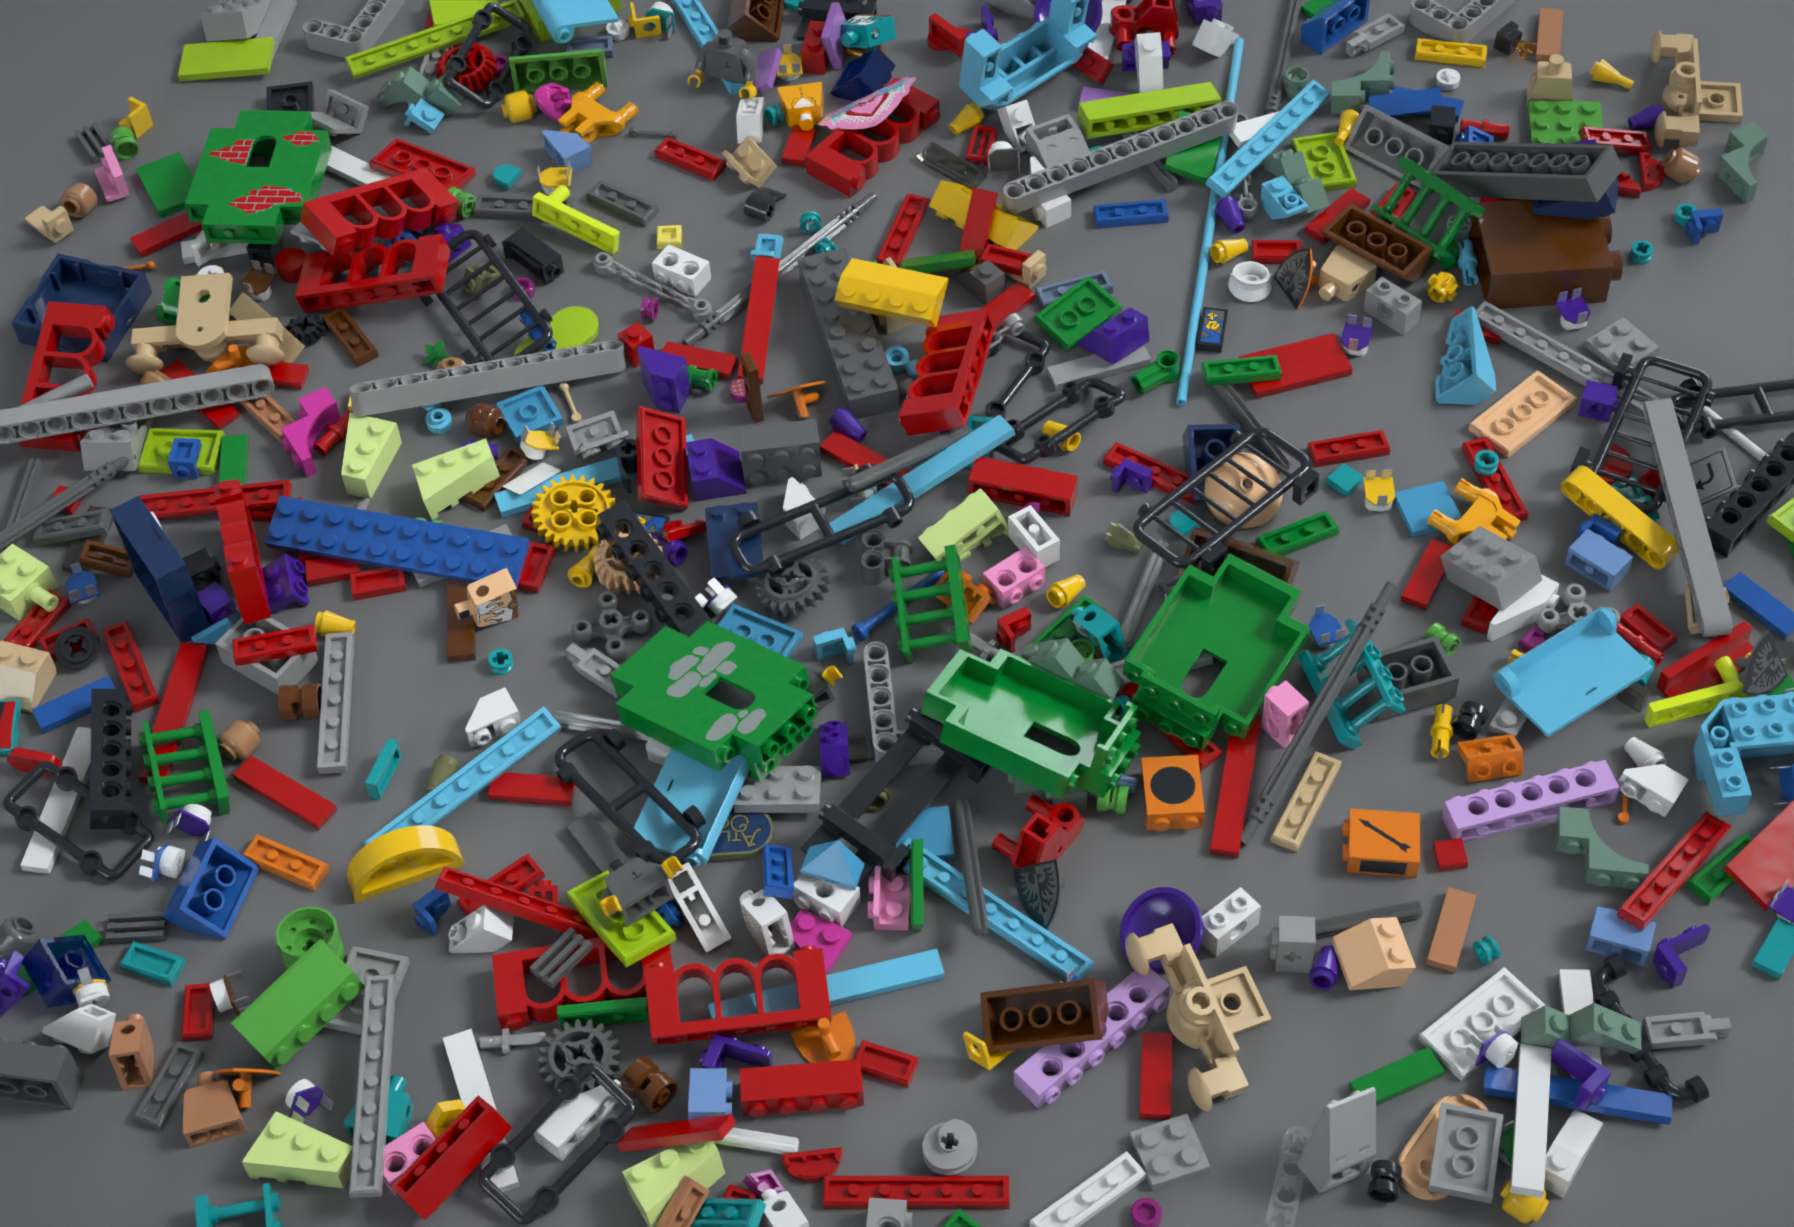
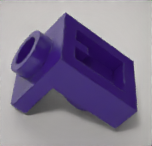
(1132, 474)

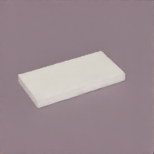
(1497, 1001)

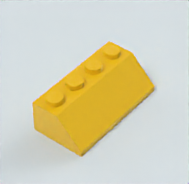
(1006, 229)
(891, 292)

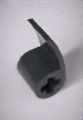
(761, 203)
(627, 461)

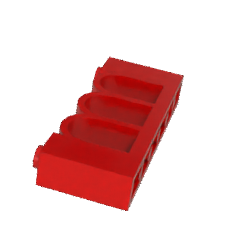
(849, 175)
(326, 220)
(319, 270)
(67, 321)
(948, 373)
(241, 551)
(811, 986)
(511, 988)

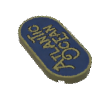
(743, 836)

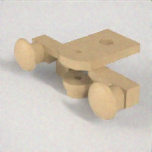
(1688, 98)
(206, 328)
(1198, 1011)

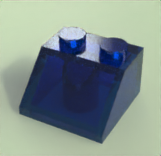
(864, 75)
(54, 967)

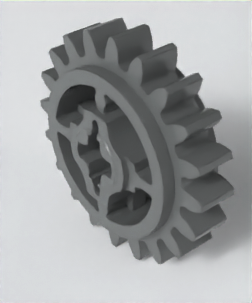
(795, 589)
(577, 1049)

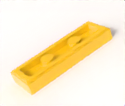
(1450, 52)

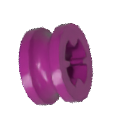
(649, 308)

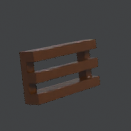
(105, 562)

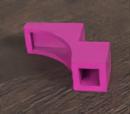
(316, 414)

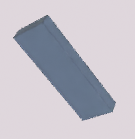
(1051, 292)

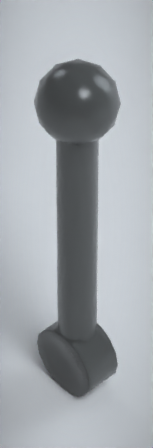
(634, 132)

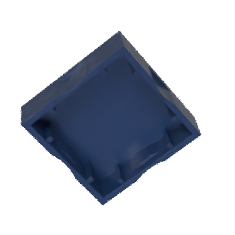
(87, 283)
(160, 569)

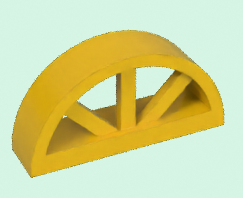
(401, 859)

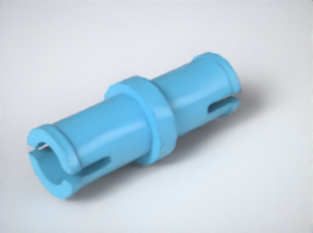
(1467, 263)

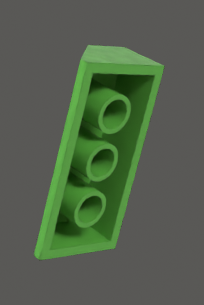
(569, 69)
(298, 1004)

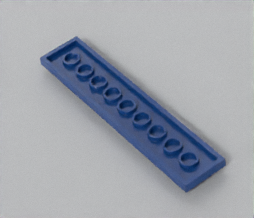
(394, 541)

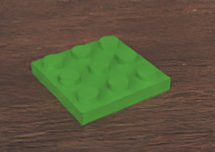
(1560, 120)

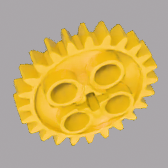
(571, 512)

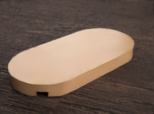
(1418, 1153)

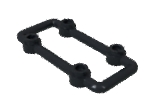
(456, 64)
(1033, 365)
(1071, 393)
(91, 860)
(547, 1197)

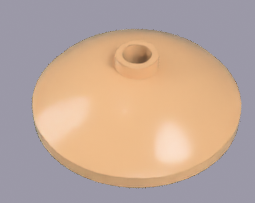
(1236, 478)

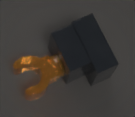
(1509, 39)

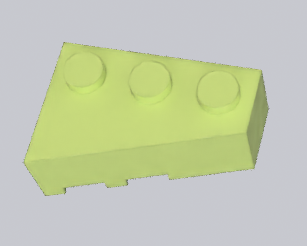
(368, 453)
(454, 474)
(966, 526)
(298, 1153)
(658, 1177)

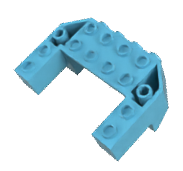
(1002, 73)
(1736, 731)

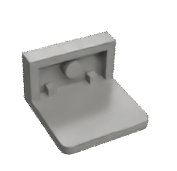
(340, 115)
(594, 433)

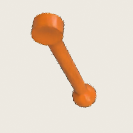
(150, 265)
(1623, 816)

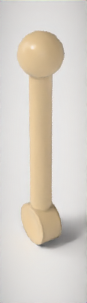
(576, 417)

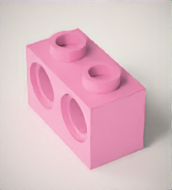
(1014, 577)
(1283, 712)
(405, 1151)

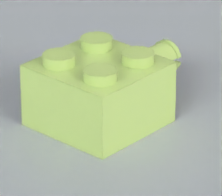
(24, 583)

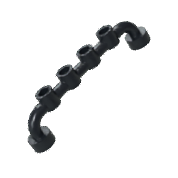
(1656, 1073)

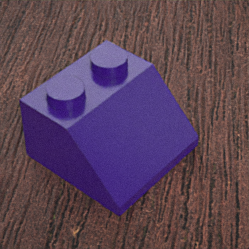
(1118, 336)
(665, 378)
(714, 470)

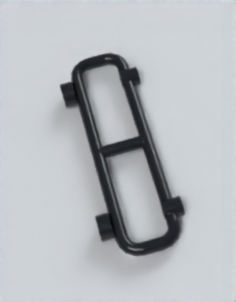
(1709, 427)
(774, 565)
(611, 744)

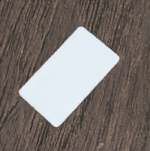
(531, 478)

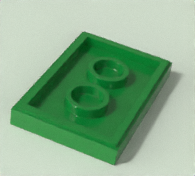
(1194, 162)
(166, 183)
(1077, 313)

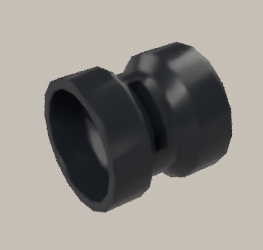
(1470, 719)
(1385, 1179)

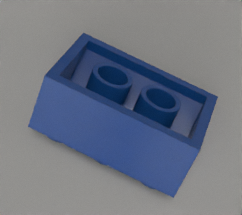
(1334, 23)
(211, 890)

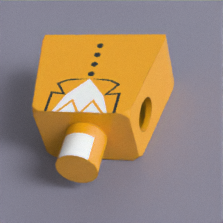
(802, 104)

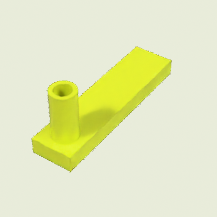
(556, 213)
(1698, 701)

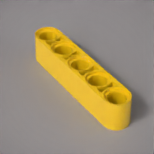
(1638, 530)

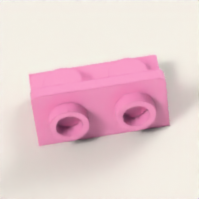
(111, 176)
(890, 903)

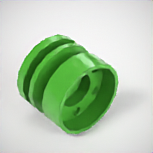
(303, 929)

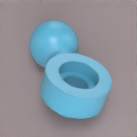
(900, 354)
(434, 425)

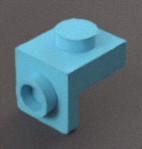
(423, 115)
(768, 246)
(834, 643)

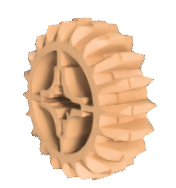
(613, 572)

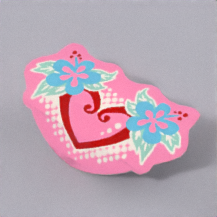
(870, 109)

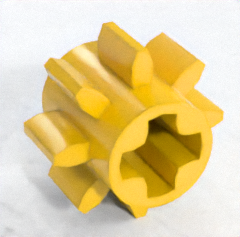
(1442, 287)

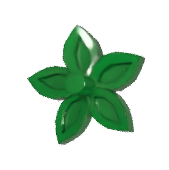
(436, 353)

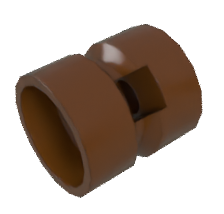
(308, 705)
(648, 1084)

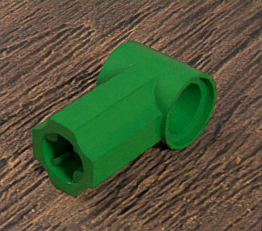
(1161, 371)

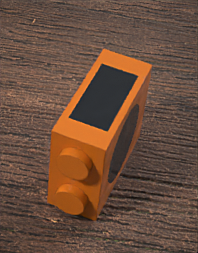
(1172, 792)
(1382, 842)

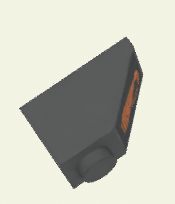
(982, 281)

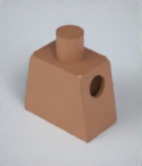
(130, 1039)
(210, 1112)

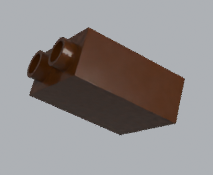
(1536, 256)

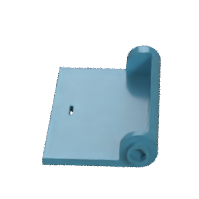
(564, 15)
(1572, 672)
(697, 786)

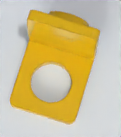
(638, 24)
(981, 1054)

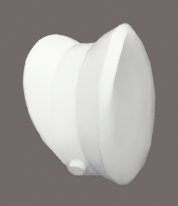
(1250, 282)

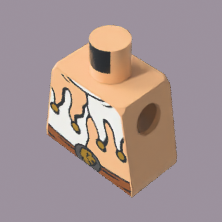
(490, 600)

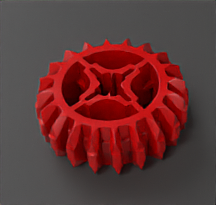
(480, 67)

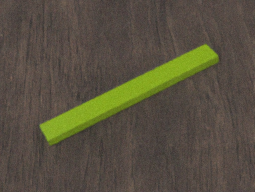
(423, 43)

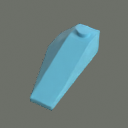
(1467, 366)

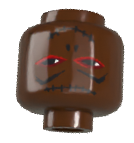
(485, 420)

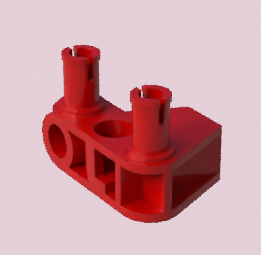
(1147, 15)
(1045, 834)

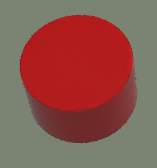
(289, 264)

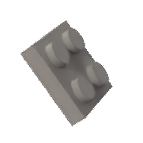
(1620, 338)
(1169, 1152)

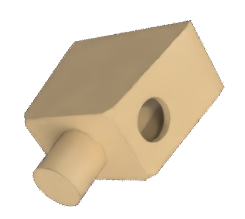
(1551, 81)
(1345, 275)

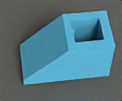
(1281, 199)

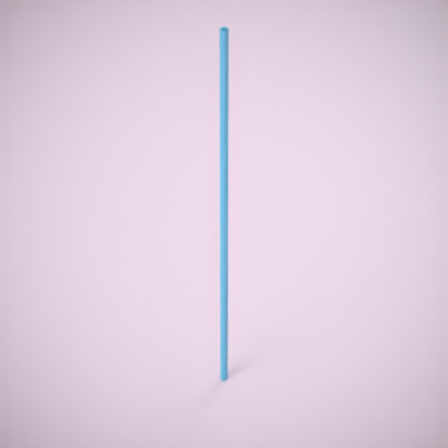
(1207, 240)

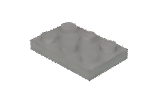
(782, 791)
(367, 963)
(1465, 1152)

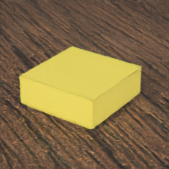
(669, 235)

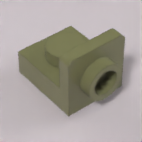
(480, 280)

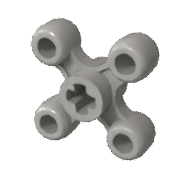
(1573, 597)

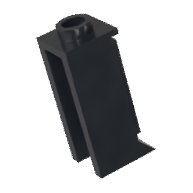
(533, 255)

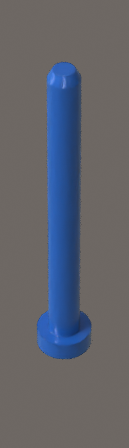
(861, 630)

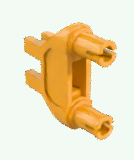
(592, 119)
(1484, 512)

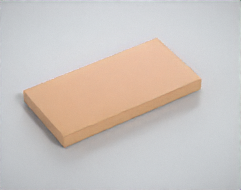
(1522, 413)

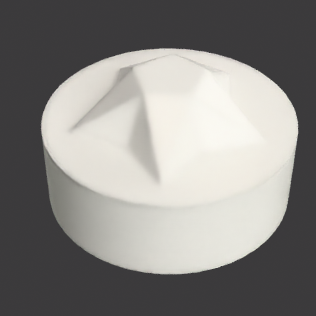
(618, 30)
(1448, 79)

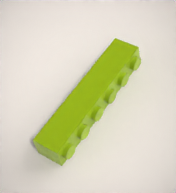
(1143, 109)

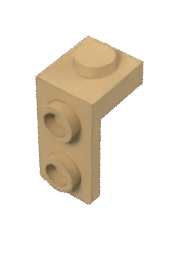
(51, 224)
(1032, 270)

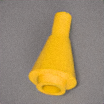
(1606, 73)
(1347, 121)
(583, 571)

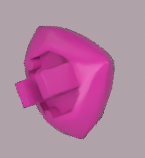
(553, 100)

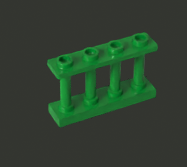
(1447, 196)
(955, 612)
(206, 752)

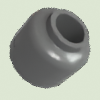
(17, 935)

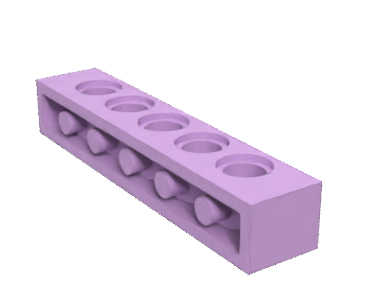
(1599, 791)
(1044, 1089)

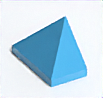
(216, 631)
(833, 864)

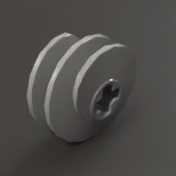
(950, 1134)

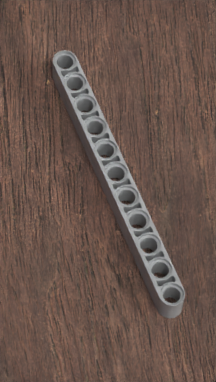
(1119, 157)
(487, 377)
(135, 403)
(1687, 518)

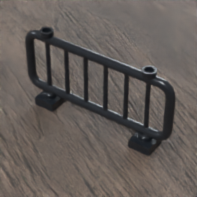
(541, 317)
(1634, 375)
(1213, 552)

